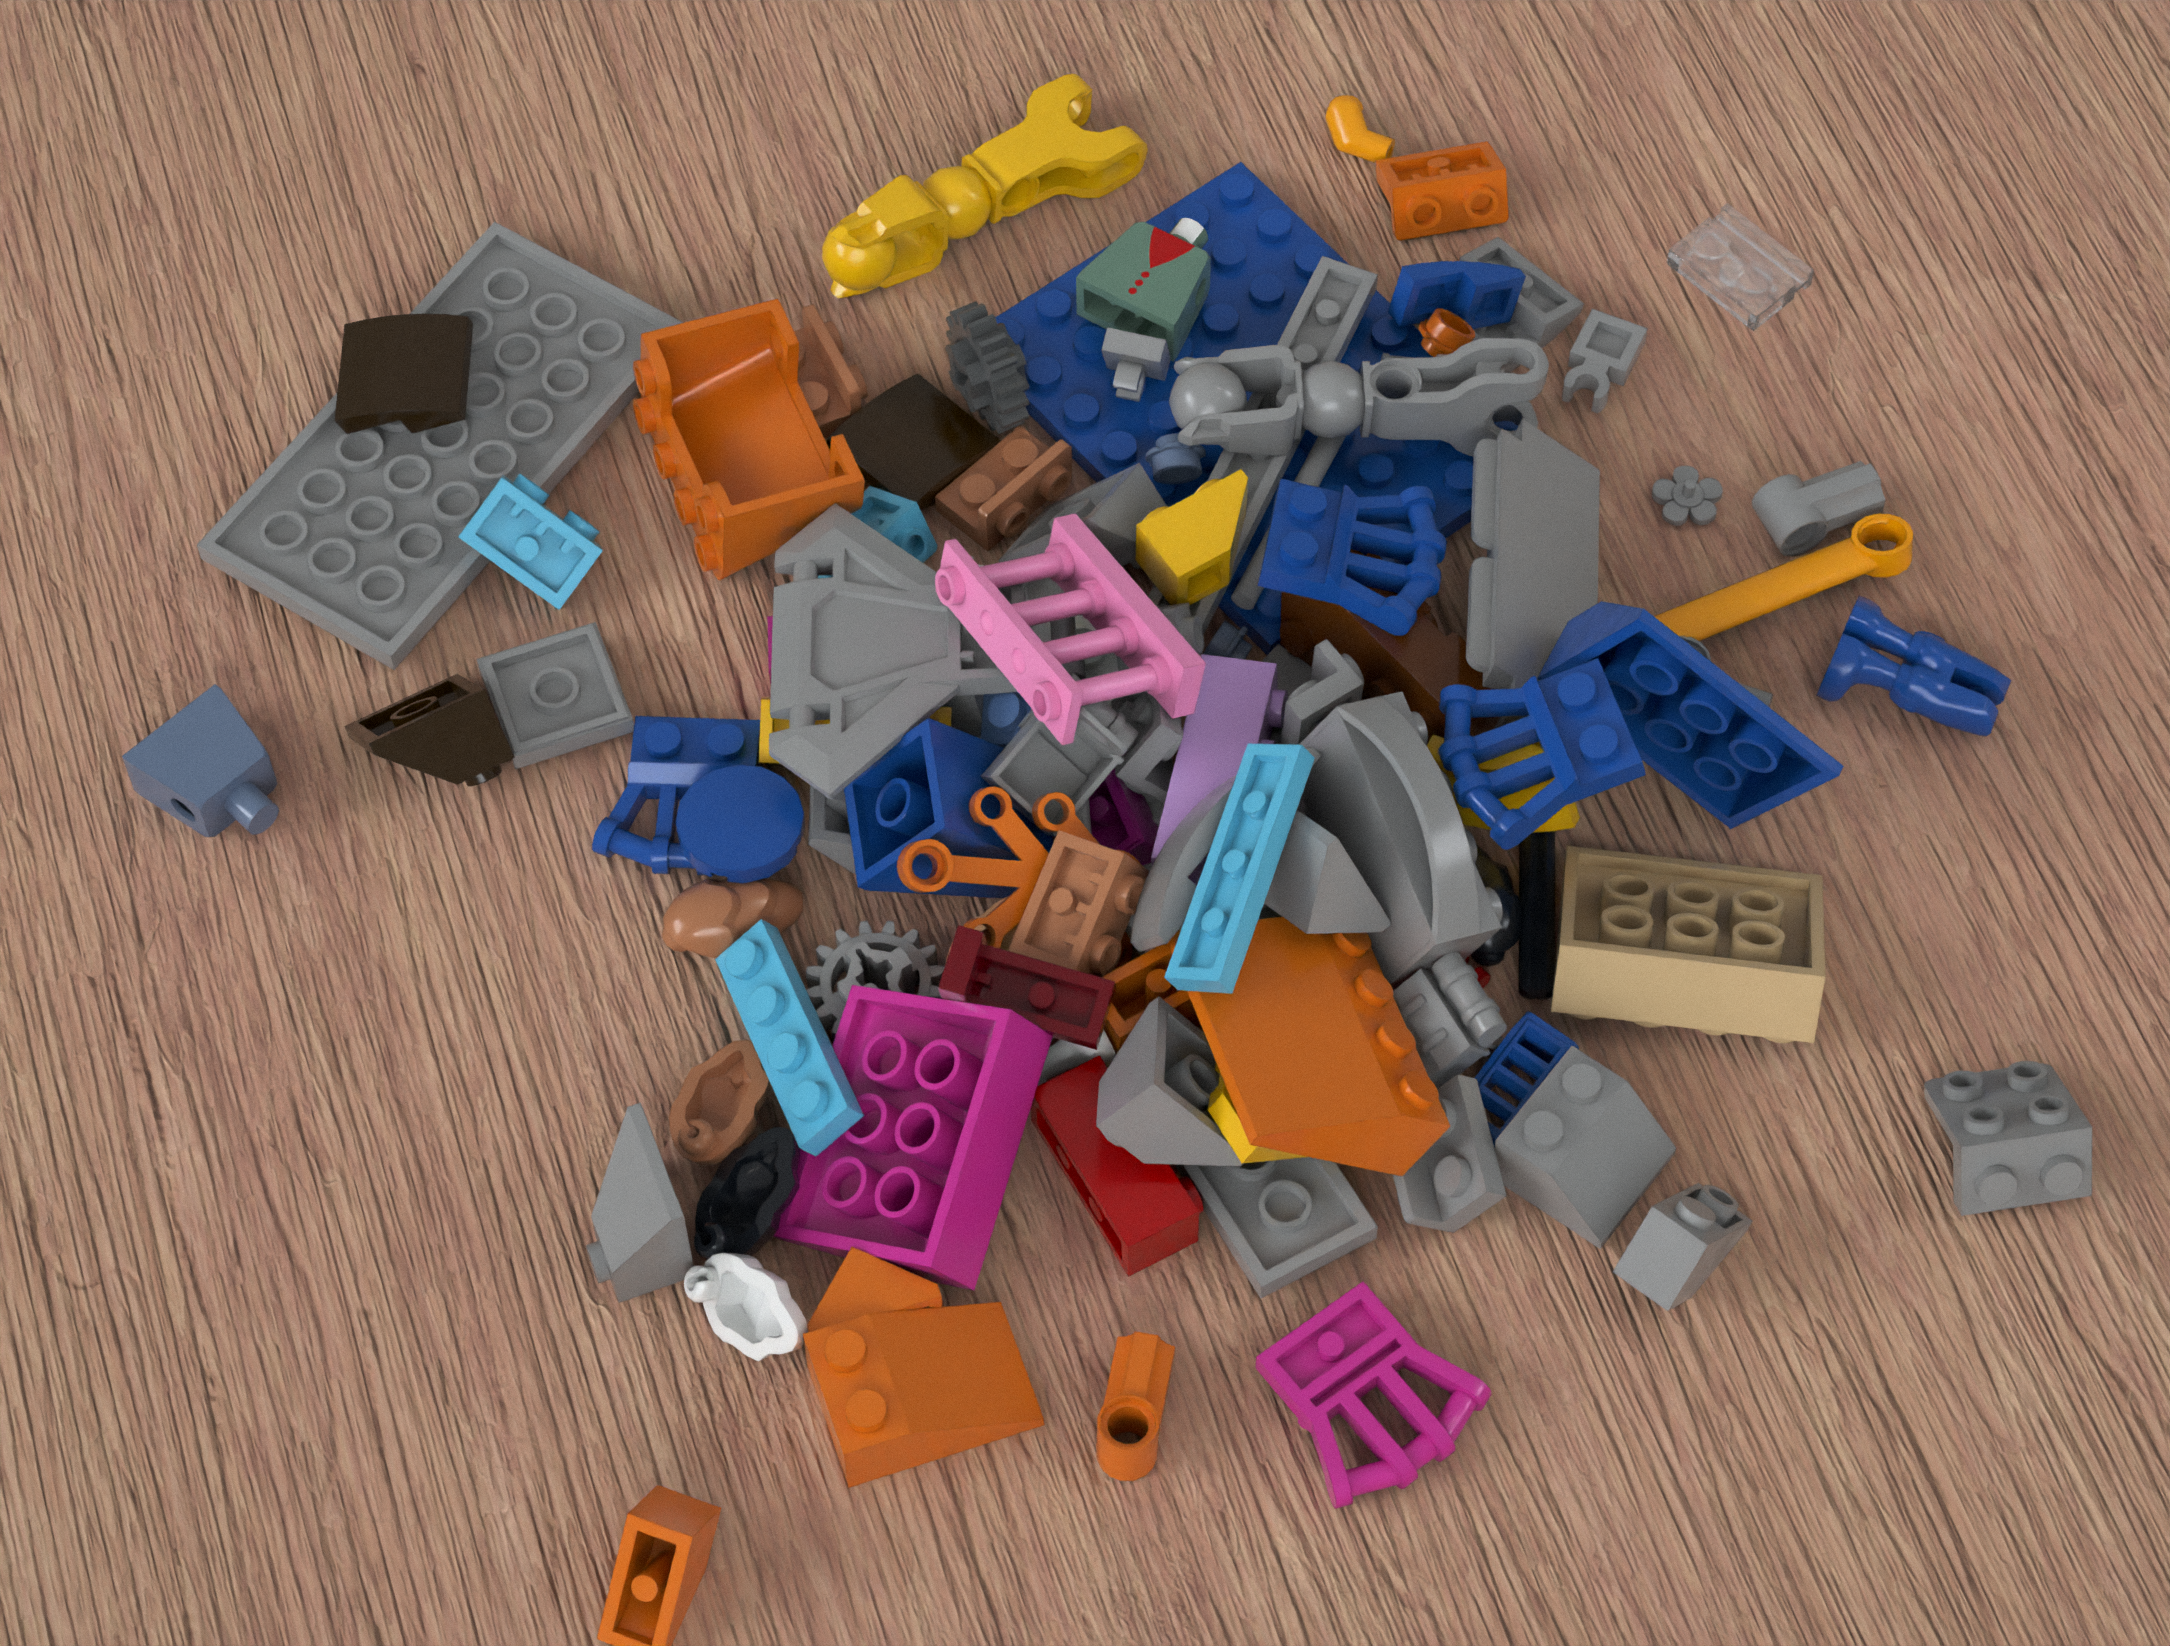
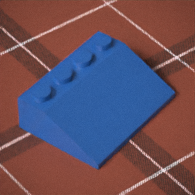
(1693, 716)

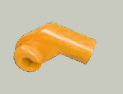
(1350, 131)

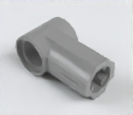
(1803, 512)

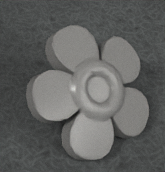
(1687, 496)

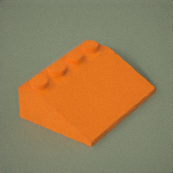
(1321, 1052)

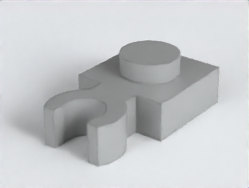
(1603, 355)

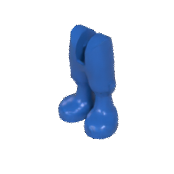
(1931, 681)

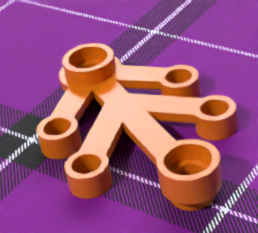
(995, 871)

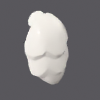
(747, 1305)

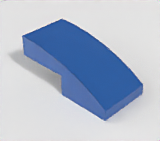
(1472, 290)

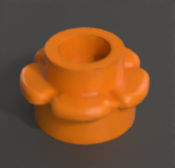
(1445, 332)

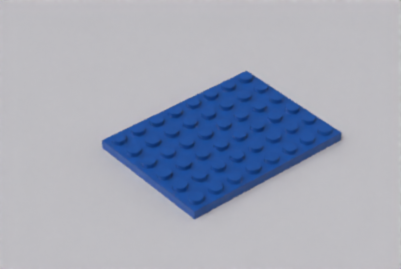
(1257, 276)

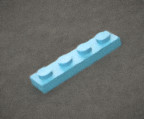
(1239, 868)
(789, 1038)

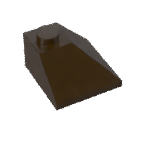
(439, 731)

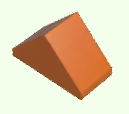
(872, 1286)

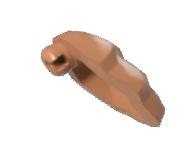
(719, 912)
(719, 1104)

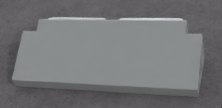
(1541, 535)

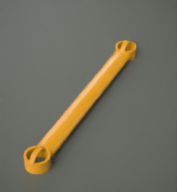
(1797, 579)

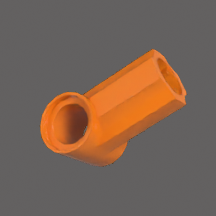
(1134, 1404)

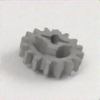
(872, 958)

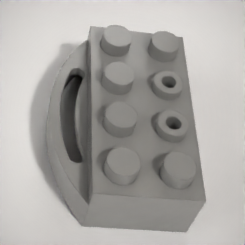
(1402, 831)

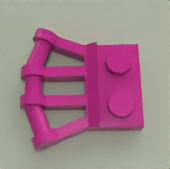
(1342, 1357)

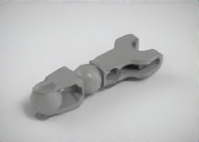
(1395, 399)

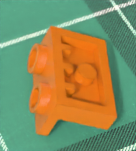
(1444, 190)

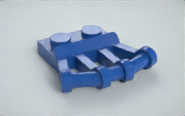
(1312, 557)
(1580, 738)
(663, 765)

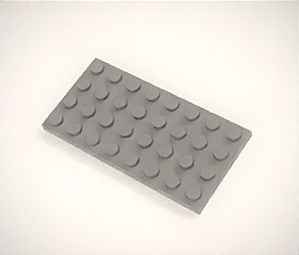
(371, 519)

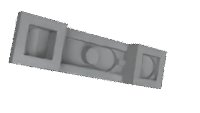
(1167, 887)

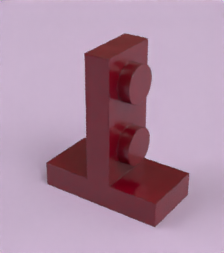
(1053, 997)

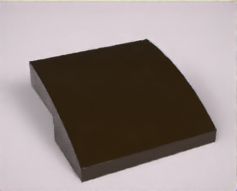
(404, 371)
(914, 440)

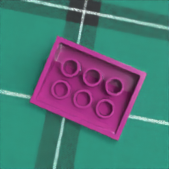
(937, 1139)

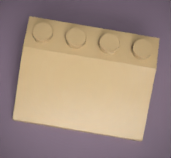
(1690, 945)

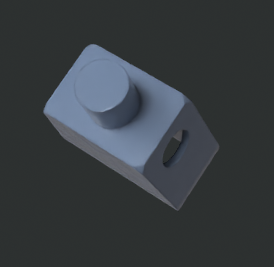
(206, 768)

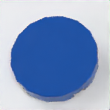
(740, 823)

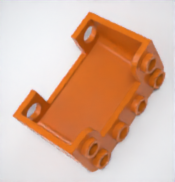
(739, 434)

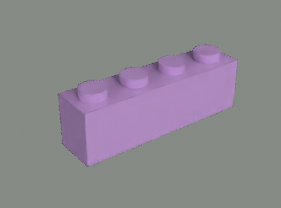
(1233, 708)

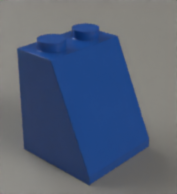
(923, 794)

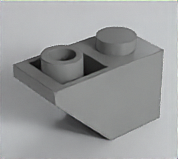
(1682, 1244)

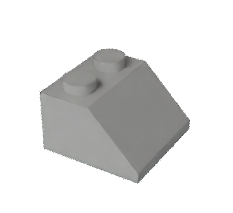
(1583, 1148)

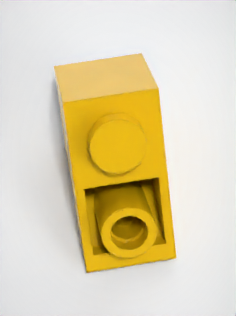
(1194, 543)

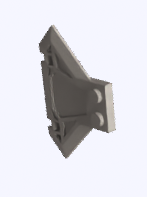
(862, 650)

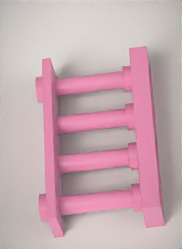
(1092, 587)

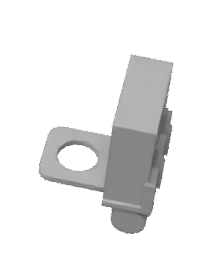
(1040, 765)
(1449, 1017)

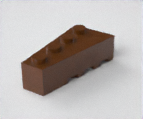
(1411, 663)

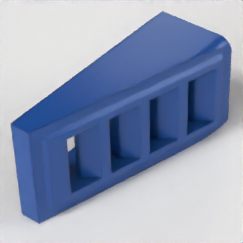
(1532, 1048)

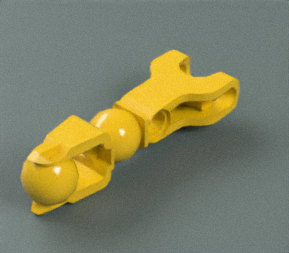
(908, 225)

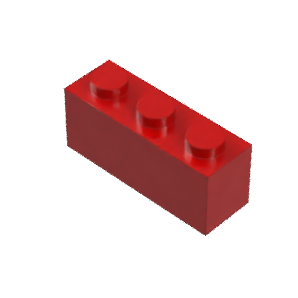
(1134, 1204)

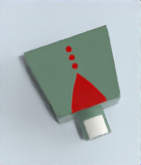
(1148, 282)

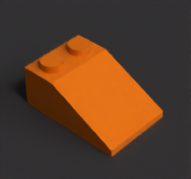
(918, 1386)

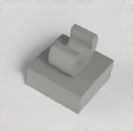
(1134, 359)

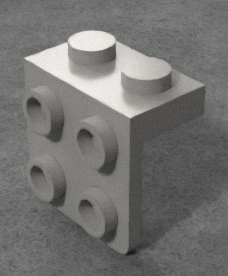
(2012, 1137)

